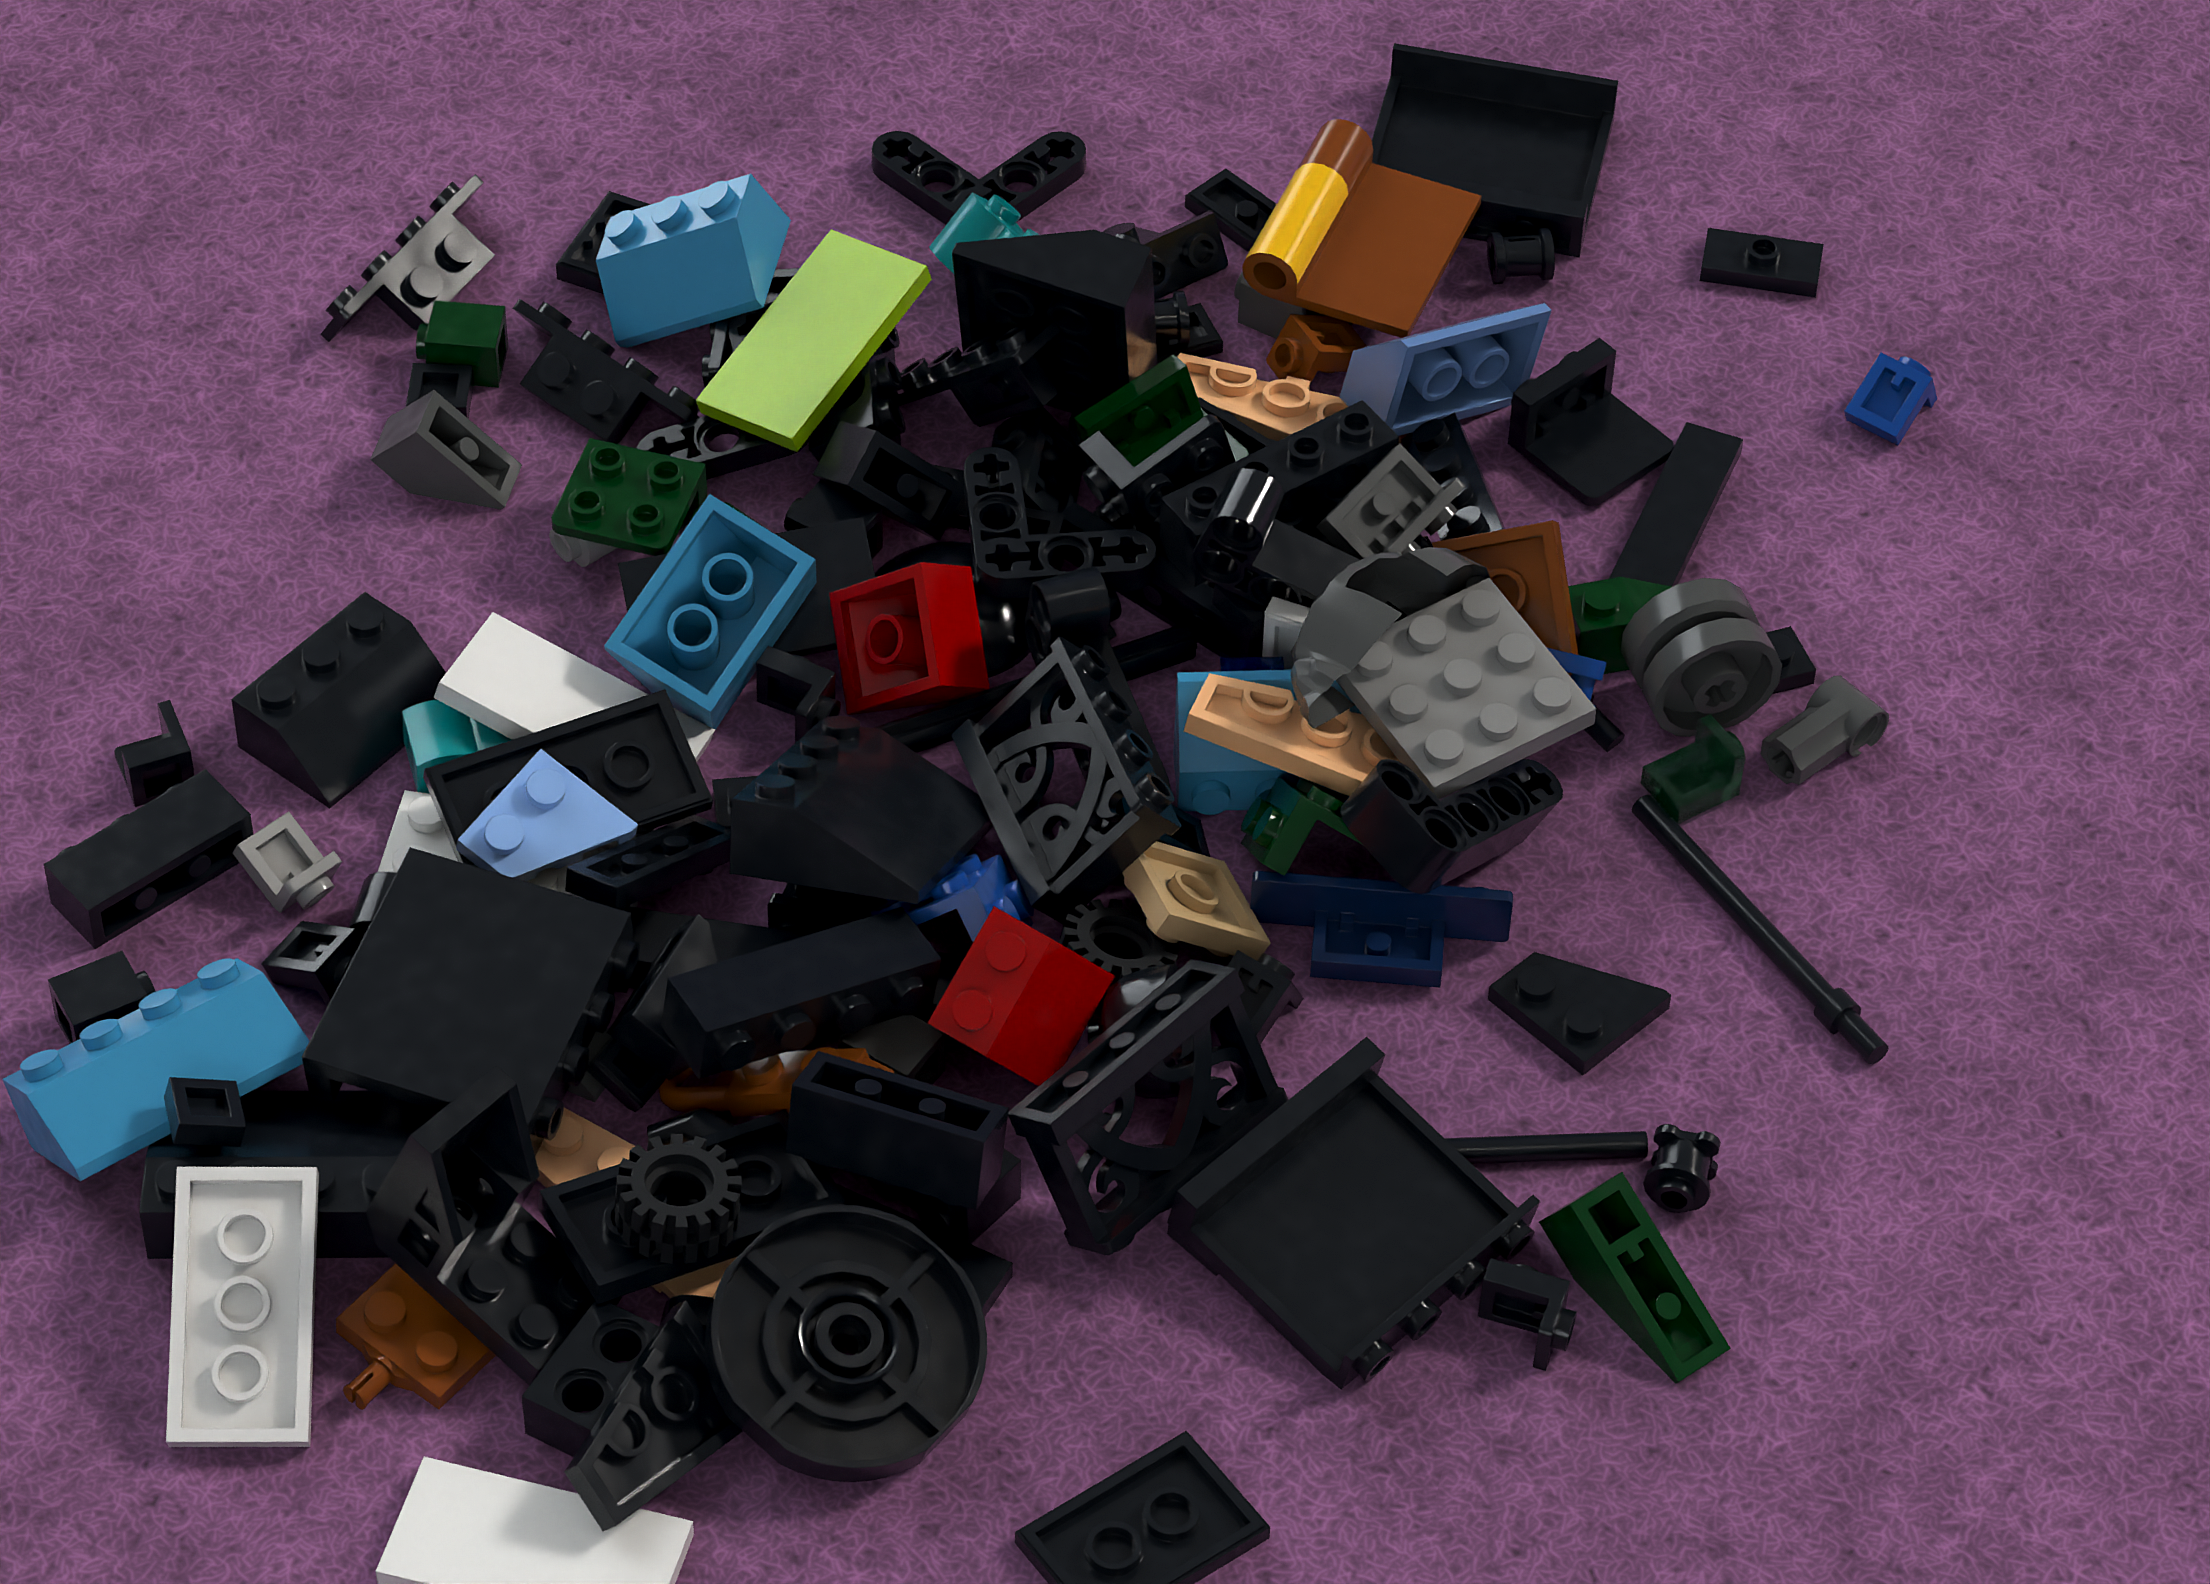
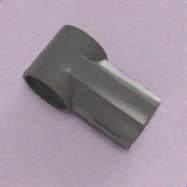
(1833, 723)

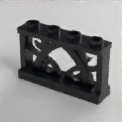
(998, 751)
(1106, 1071)

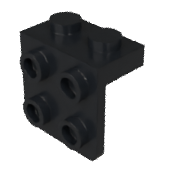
(1583, 432)
(1133, 494)

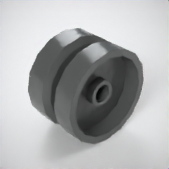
(1700, 655)

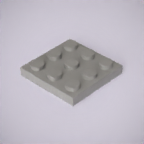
(1465, 690)

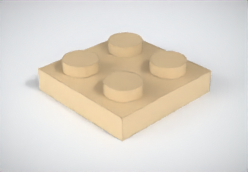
(1194, 901)

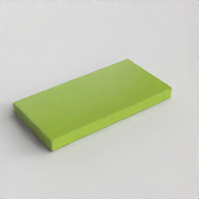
(813, 340)

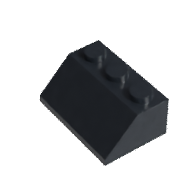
(338, 700)

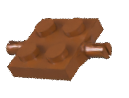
(408, 1342)

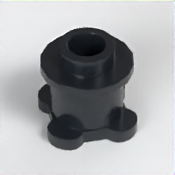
(1681, 1168)

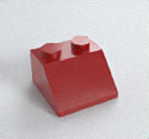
(909, 638)
(1021, 998)

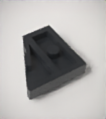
(1576, 1008)

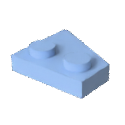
(542, 823)

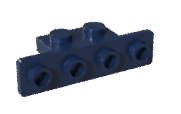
(1377, 926)

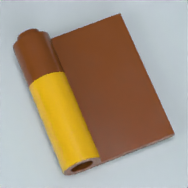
(1358, 235)

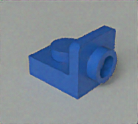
(1891, 397)

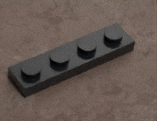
(1447, 454)

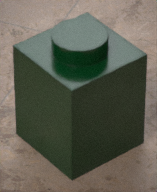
(466, 336)

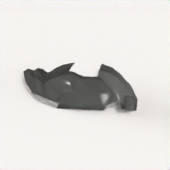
(1354, 616)

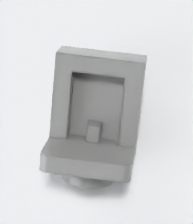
(287, 864)

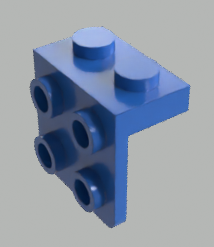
(973, 890)

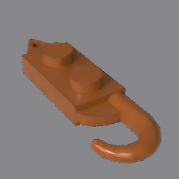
(756, 1087)

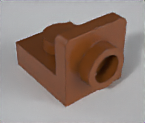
(1313, 345)

